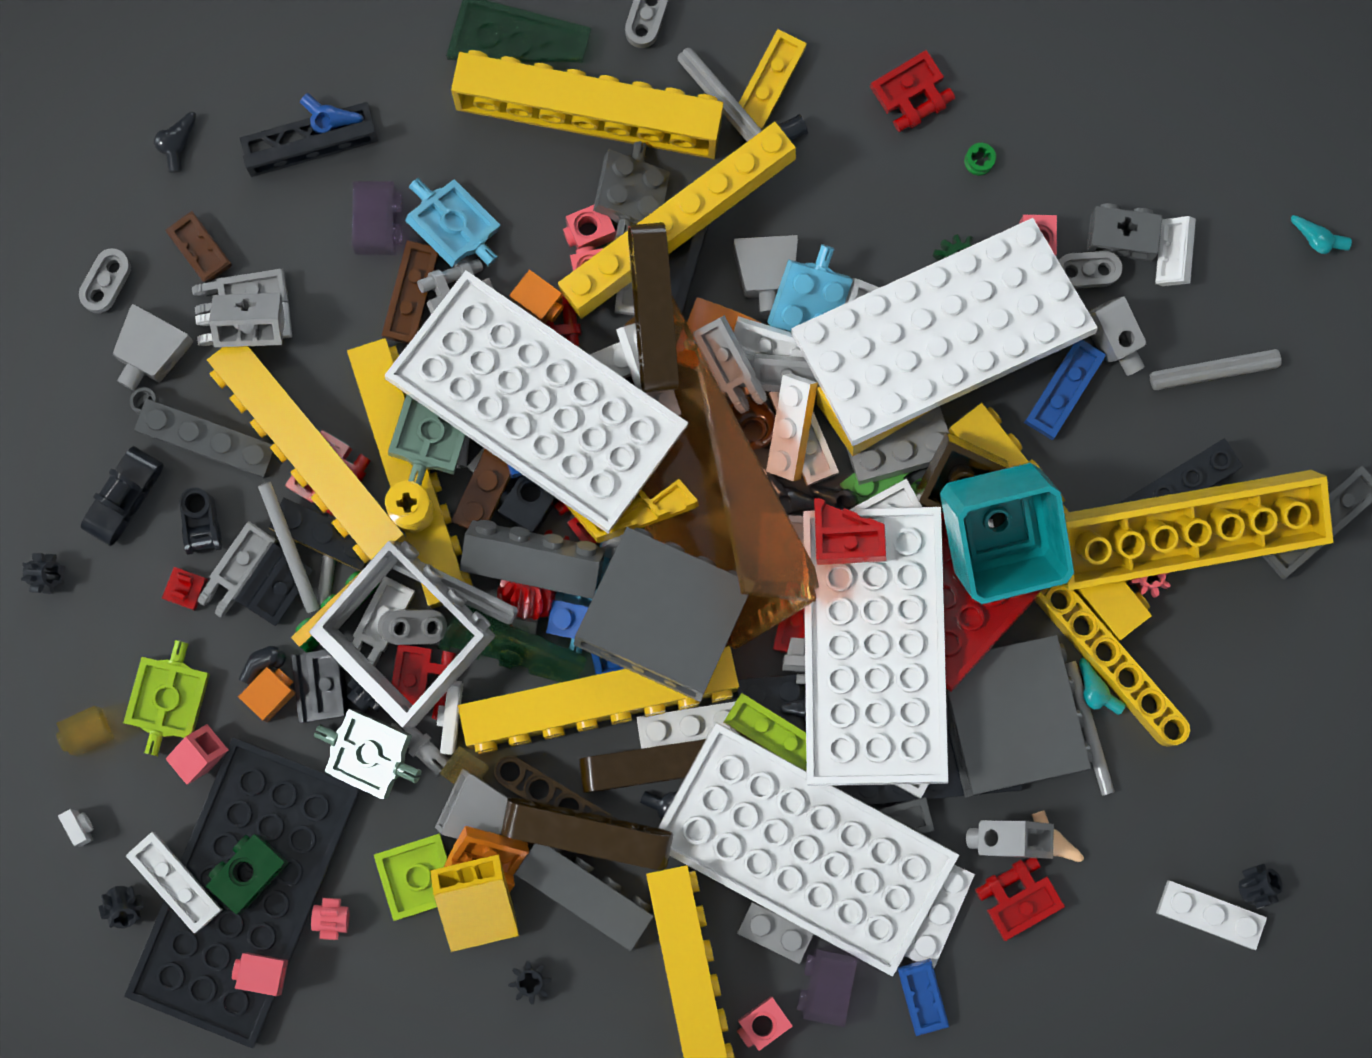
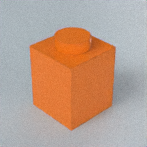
(537, 298)
(268, 693)

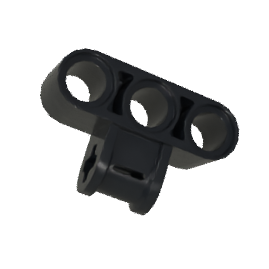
(121, 496)

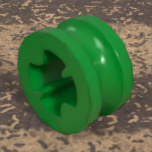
(971, 165)

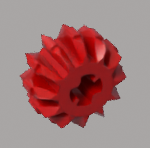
(529, 600)

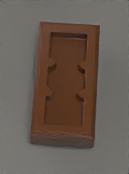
(198, 247)

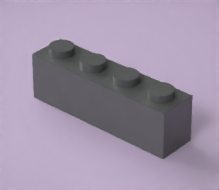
(532, 558)
(586, 895)

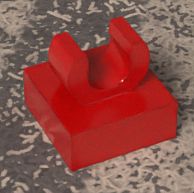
(184, 588)

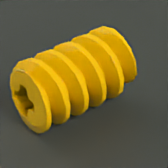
(398, 501)

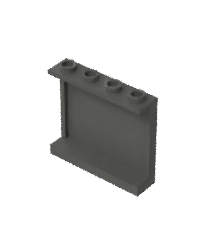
(662, 613)
(1016, 718)

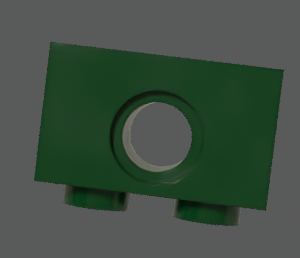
(266, 866)

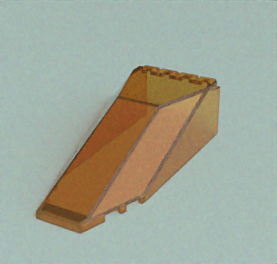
(738, 511)

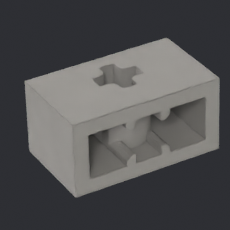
(247, 320)

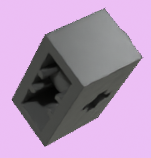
(1140, 223)

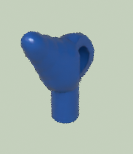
(327, 117)

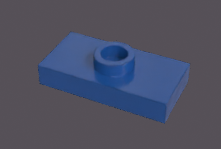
(923, 997)

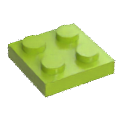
(408, 876)

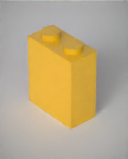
(474, 903)

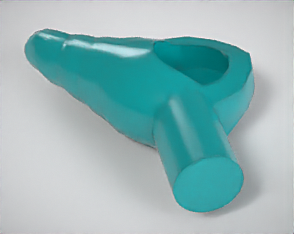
(1319, 237)
(1096, 691)

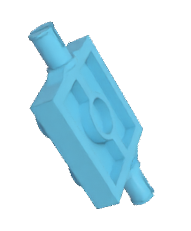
(452, 222)
(808, 291)

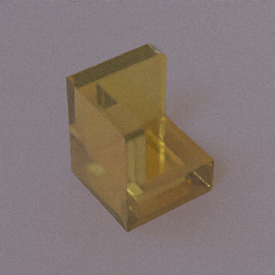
(465, 760)

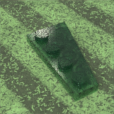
(516, 34)
(518, 648)

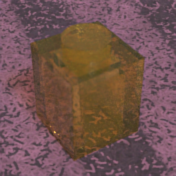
(84, 731)

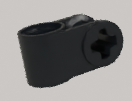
(200, 523)

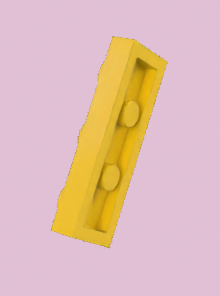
(771, 76)

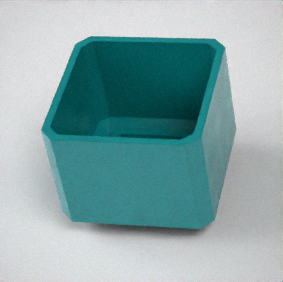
(1020, 554)

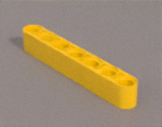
(1110, 670)

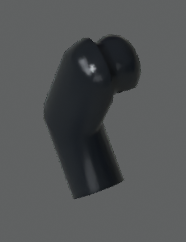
(261, 659)

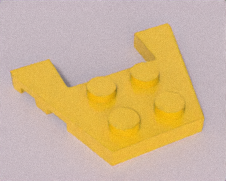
(645, 511)

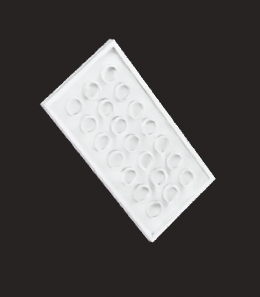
(943, 331)
(536, 401)
(878, 659)
(805, 849)

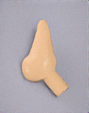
(1061, 845)

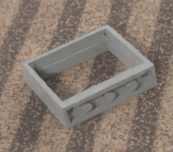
(362, 670)

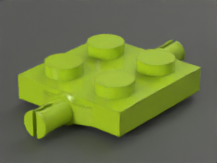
(166, 698)

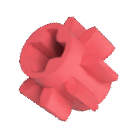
(1152, 587)
(330, 918)

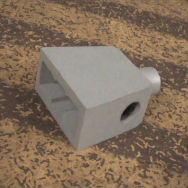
(762, 266)
(1115, 321)
(148, 347)
(472, 805)
(1012, 839)

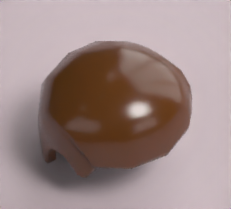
(757, 423)

